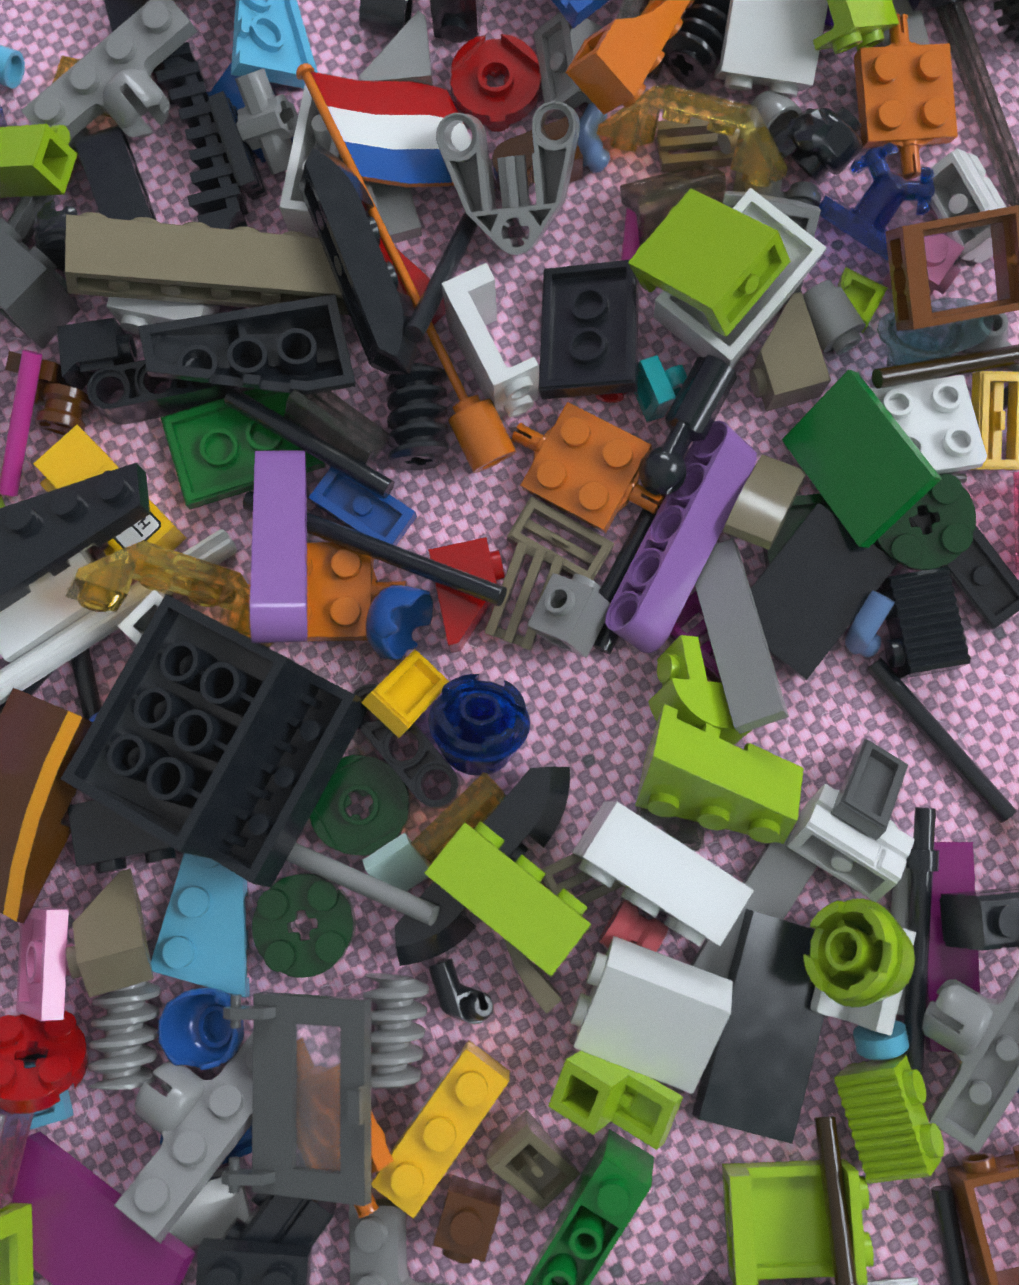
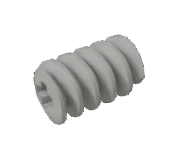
(395, 1030)
(125, 1037)

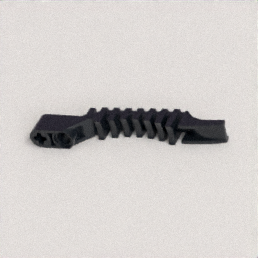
(220, 199)

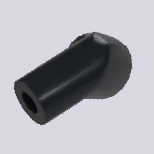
(457, 999)

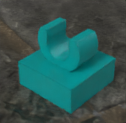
(657, 387)

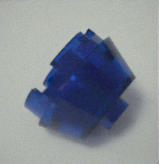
(479, 724)

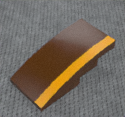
(34, 754)

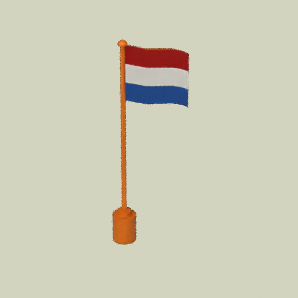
(390, 139)

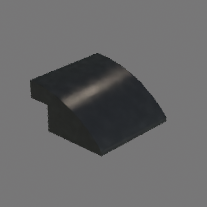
(215, 743)

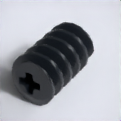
(698, 43)
(414, 416)

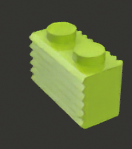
(889, 1119)

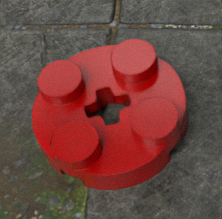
(495, 105)
(39, 1086)

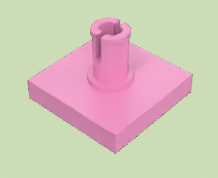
(43, 964)

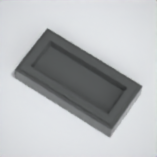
(870, 789)

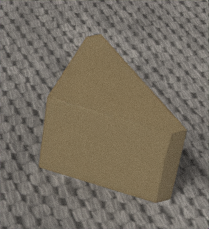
(531, 1161)

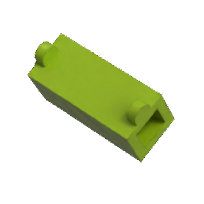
(35, 160)

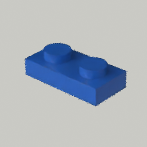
(362, 508)

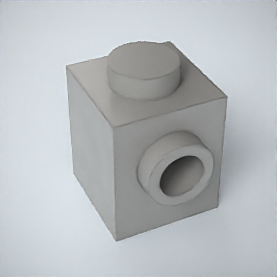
(570, 613)

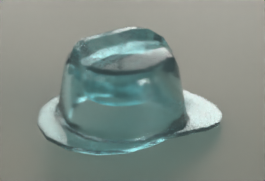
(933, 341)

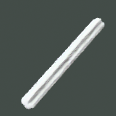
(95, 625)

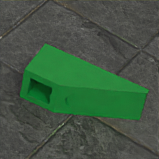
(595, 1213)

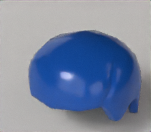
(394, 618)
(195, 1031)

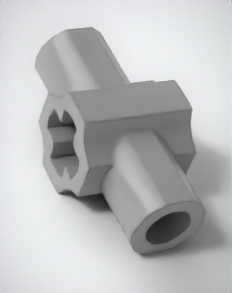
(266, 120)

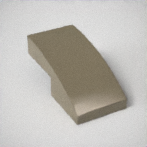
(764, 502)
(537, 984)

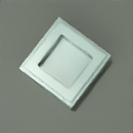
(397, 864)

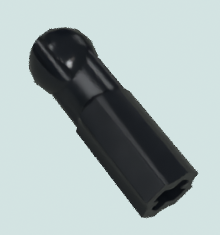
(689, 419)

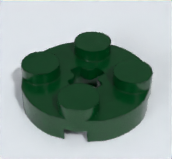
(947, 536)
(387, 813)
(285, 949)

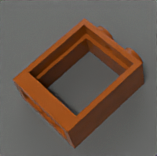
(910, 270)
(977, 1171)

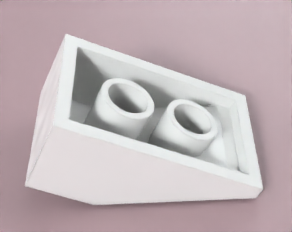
(692, 325)

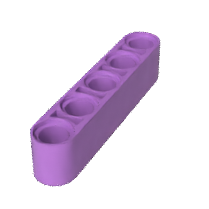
(680, 539)
(279, 548)

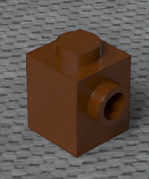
(467, 1220)

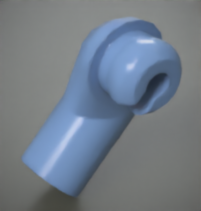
(862, 633)

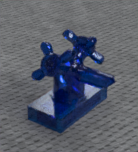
(881, 200)

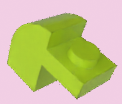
(688, 691)
(601, 1092)

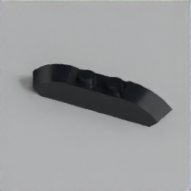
(351, 245)
(529, 809)

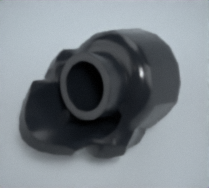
(823, 140)

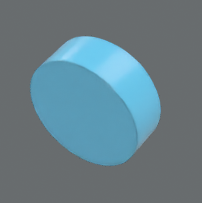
(881, 1046)

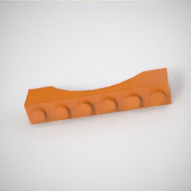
(621, 54)

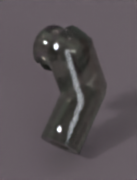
(683, 830)

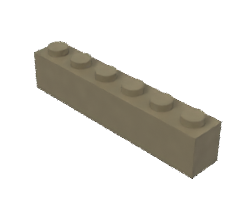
(194, 263)

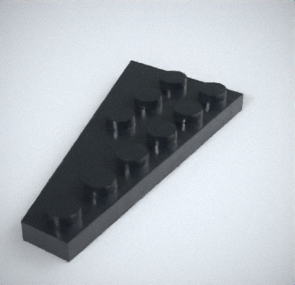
(56, 525)

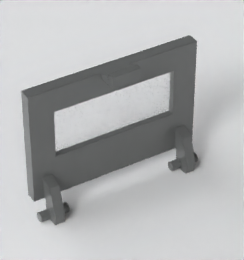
(308, 1097)

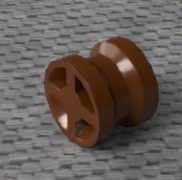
(62, 408)

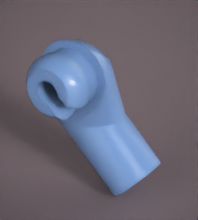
(589, 142)

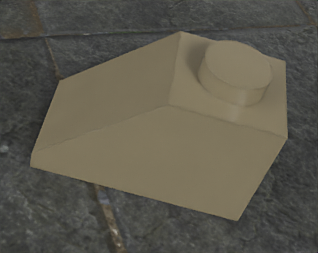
(790, 361)
(111, 940)

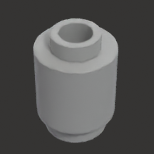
(833, 318)

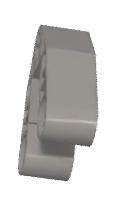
(474, 180)

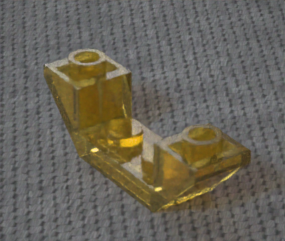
(755, 149)
(108, 580)

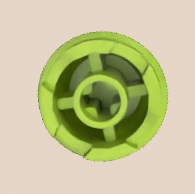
(858, 953)

